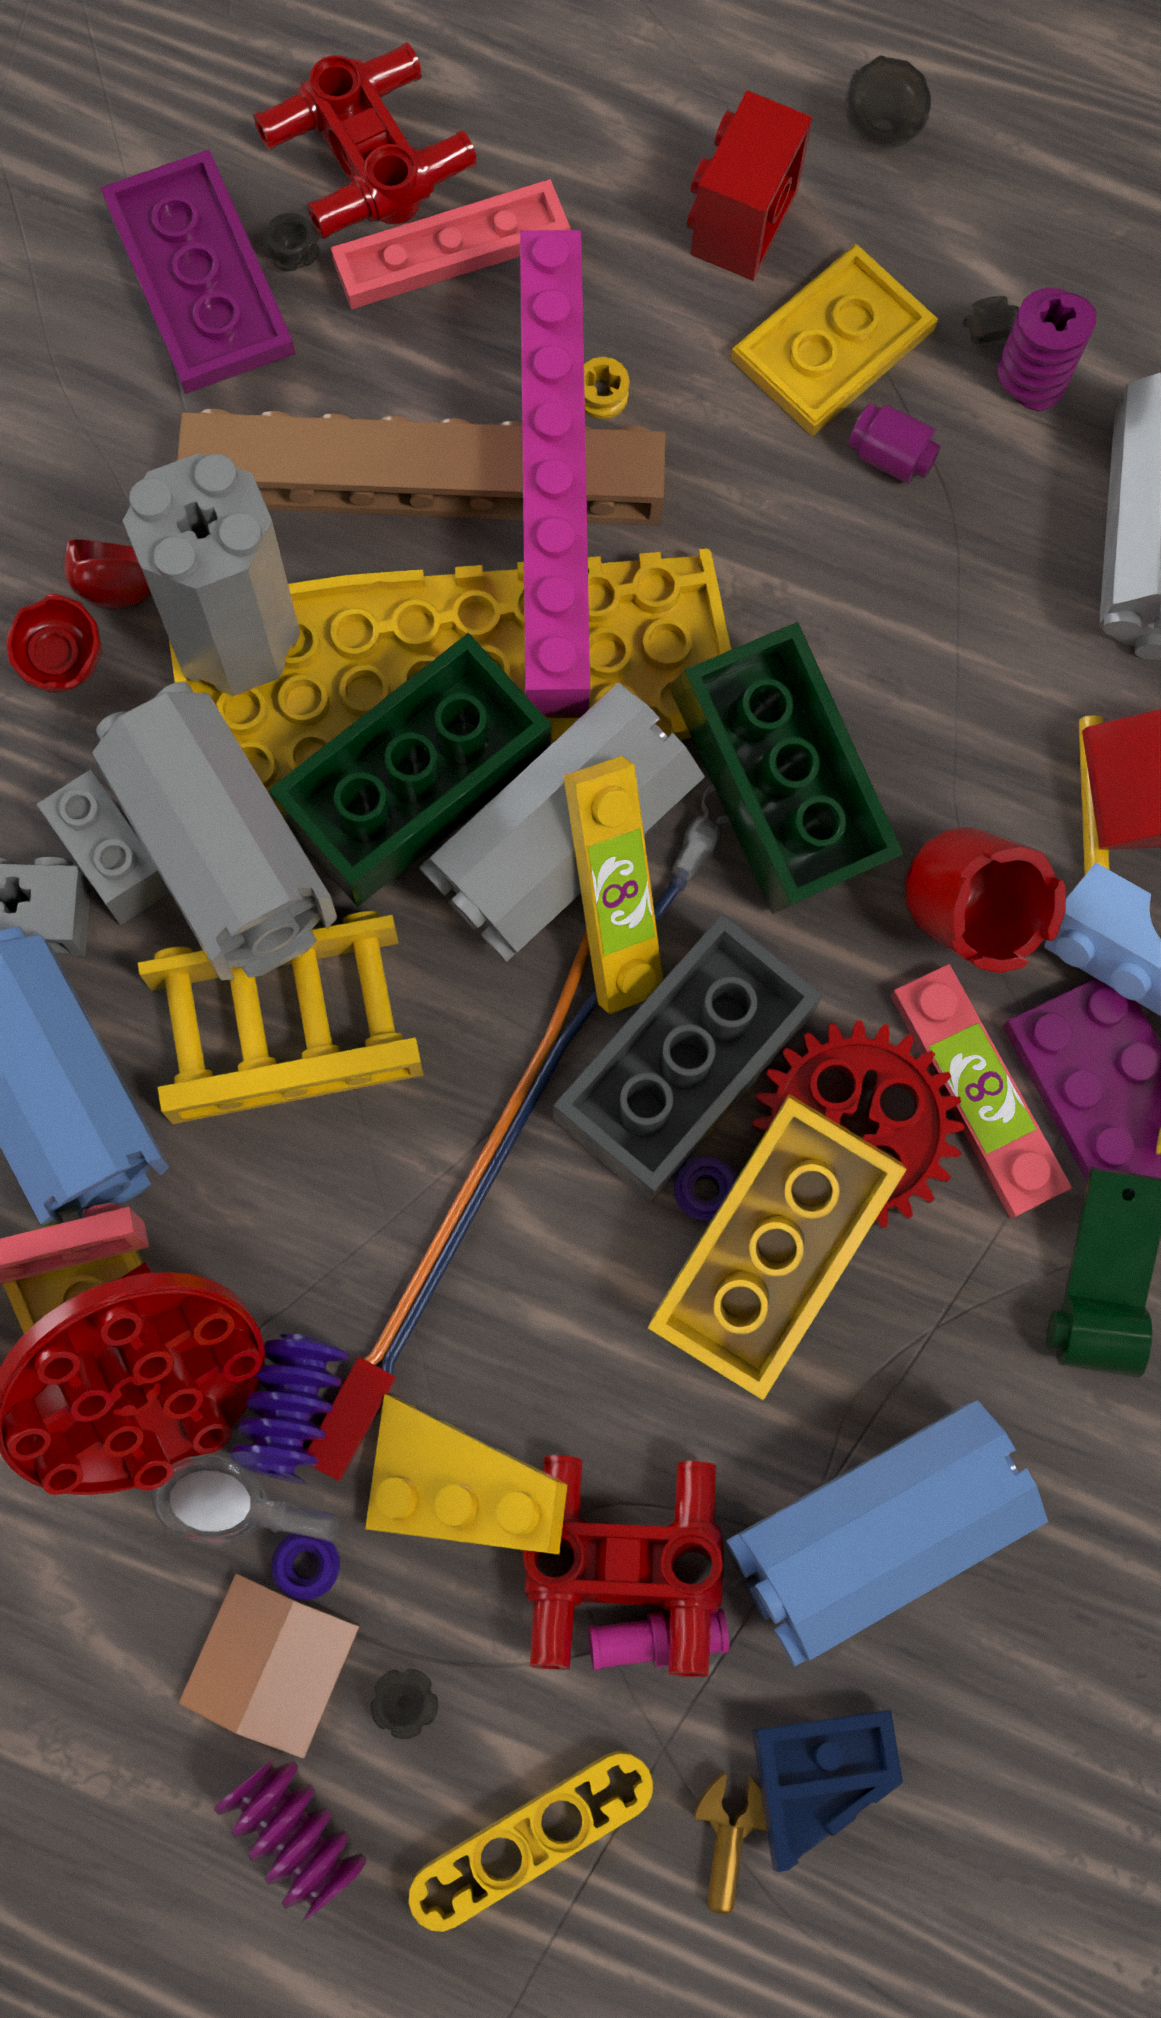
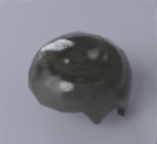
(887, 103)

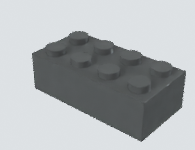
(686, 1057)

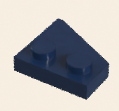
(821, 1777)

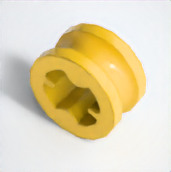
(618, 381)

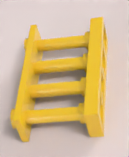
(259, 1077)

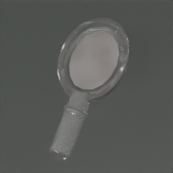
(223, 1503)

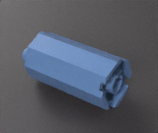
(62, 1101)
(887, 1531)

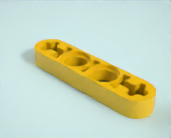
(536, 1847)

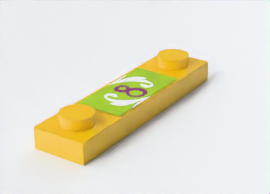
(614, 882)

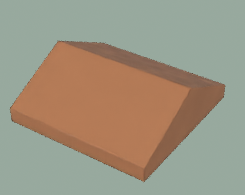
(269, 1666)

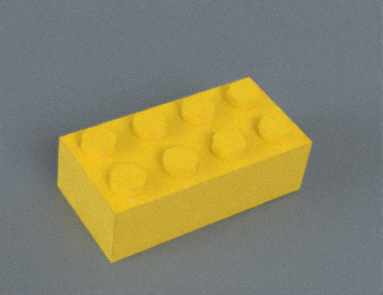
(776, 1247)

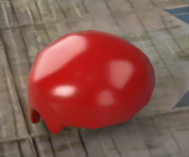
(105, 574)
(54, 644)

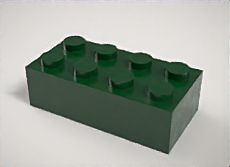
(784, 767)
(412, 769)

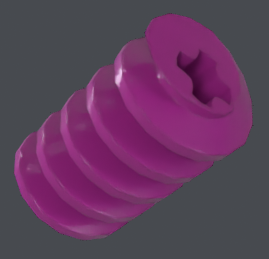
(1045, 347)
(292, 1837)

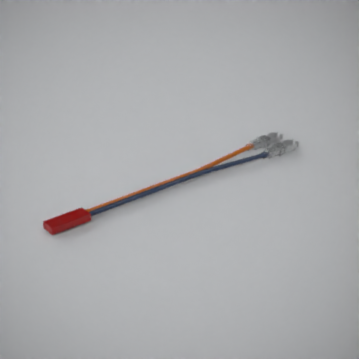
(366, 1383)

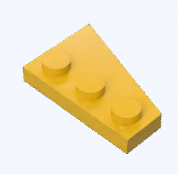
(458, 1489)

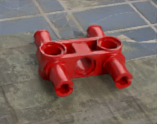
(348, 111)
(631, 1569)

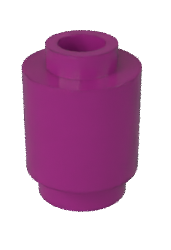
(894, 442)

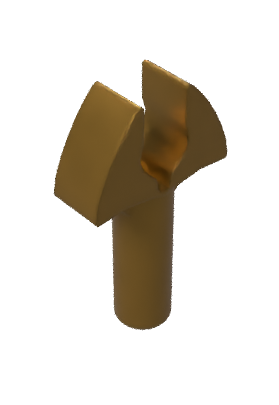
(728, 1839)

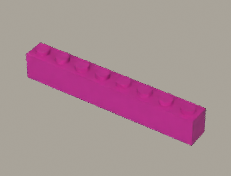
(554, 474)

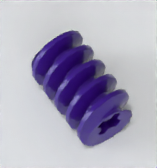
(287, 1407)

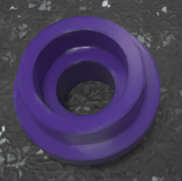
(702, 1168)
(284, 1567)

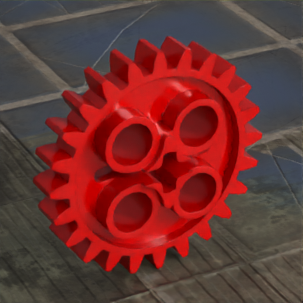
(914, 1142)

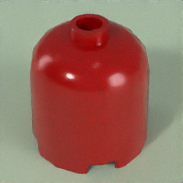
(985, 897)

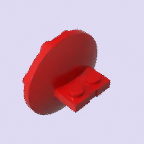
(127, 1383)

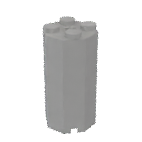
(1133, 527)
(214, 571)
(212, 832)
(518, 853)

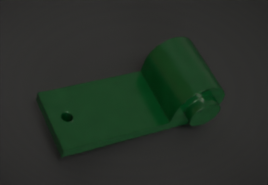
(1110, 1276)

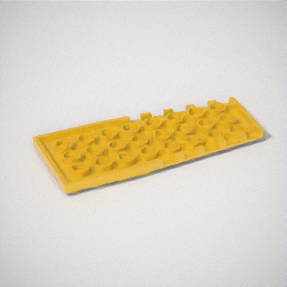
(382, 628)

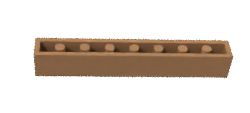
(420, 466)

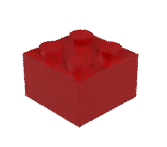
(747, 183)

